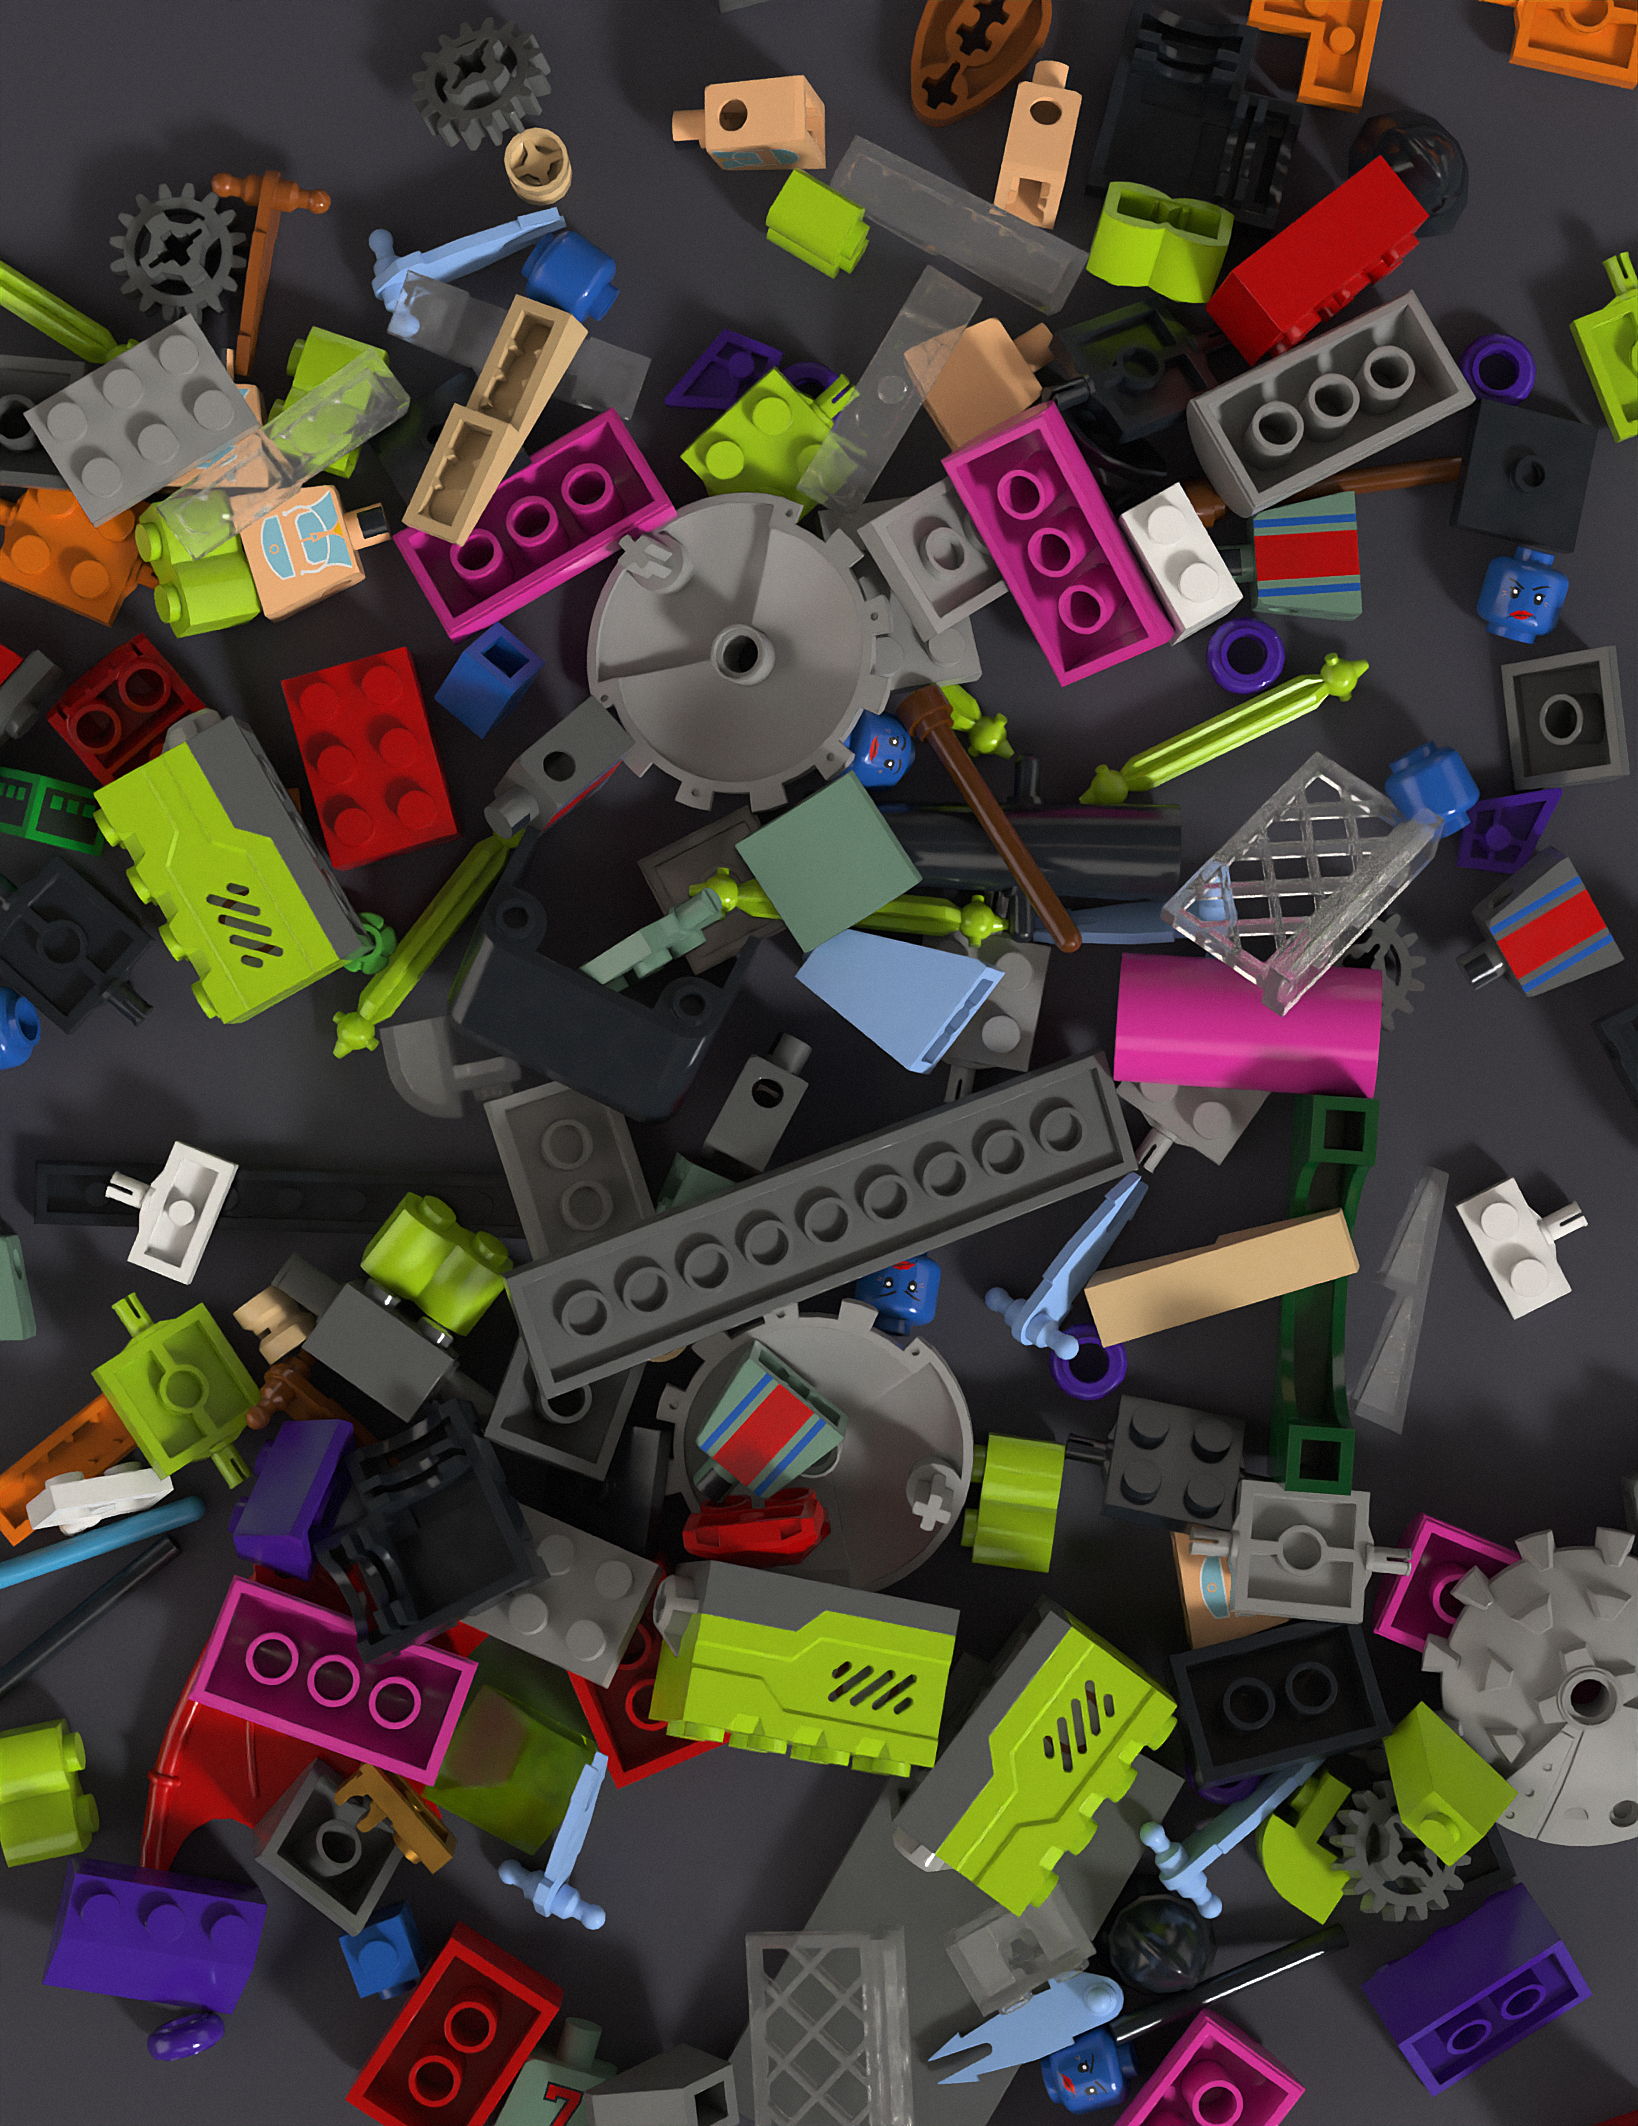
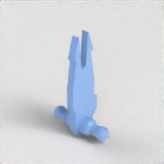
(458, 256)
(1132, 923)
(1040, 1317)
(1183, 1863)
(550, 1888)
(1040, 2025)

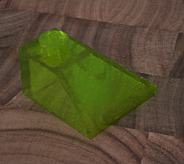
(510, 1770)

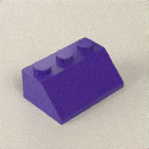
(154, 1935)
(1476, 1988)

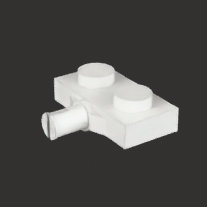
(176, 1210)
(1519, 1244)
(82, 1502)

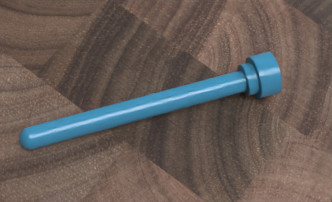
(101, 1540)

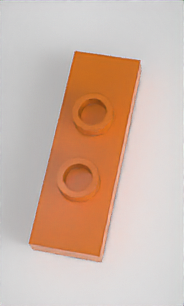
(85, 1443)

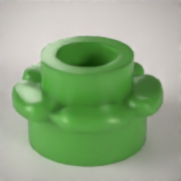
(384, 941)

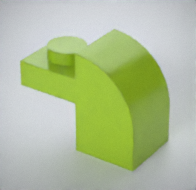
(1294, 1852)

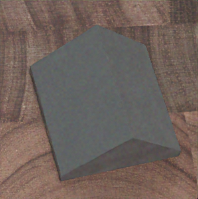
(23, 386)
(1565, 719)
(567, 1431)
(322, 1852)

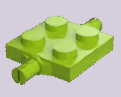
(1610, 349)
(766, 439)
(179, 1390)

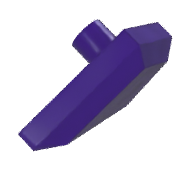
(723, 373)
(1505, 831)

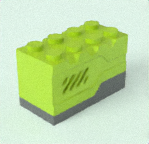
(230, 868)
(801, 1667)
(1031, 1758)

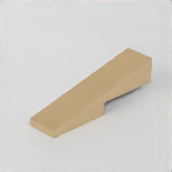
(488, 432)
(1221, 1276)

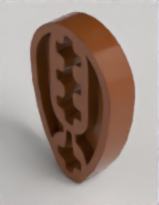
(982, 74)

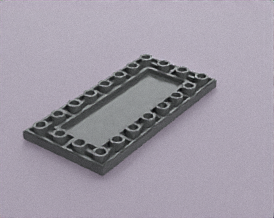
(885, 1888)

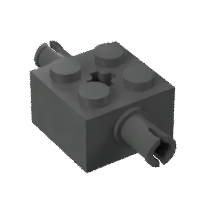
(381, 1342)

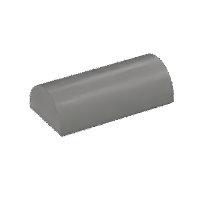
(1325, 405)

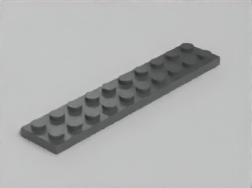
(819, 1222)

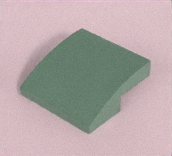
(828, 861)

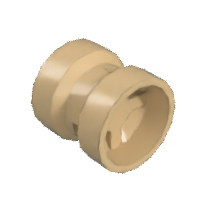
(533, 155)
(277, 1322)

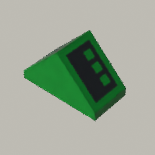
(49, 811)

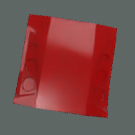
(123, 709)
(758, 1537)

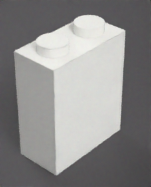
(1180, 562)

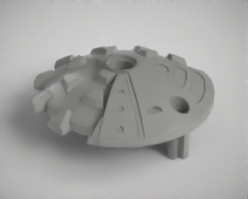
(673, 638)
(904, 1452)
(1512, 1677)

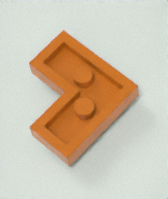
(1337, 46)

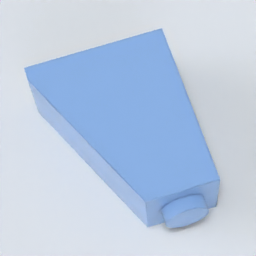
(899, 992)

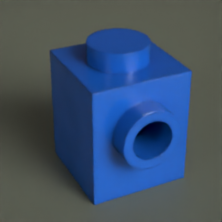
(489, 680)
(386, 1952)

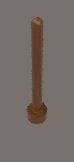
(1361, 481)
(928, 716)

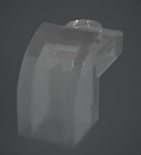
(427, 1073)

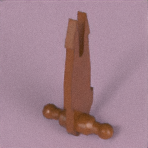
(271, 196)
(289, 1390)

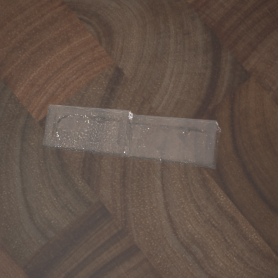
(959, 226)
(285, 454)
(1406, 1269)

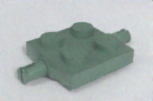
(649, 948)

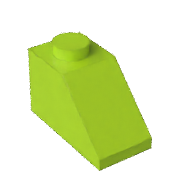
(1443, 1785)

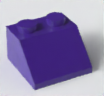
(295, 1496)

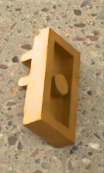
(416, 1826)

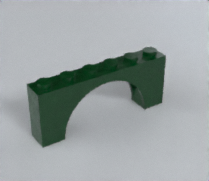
(1309, 1409)

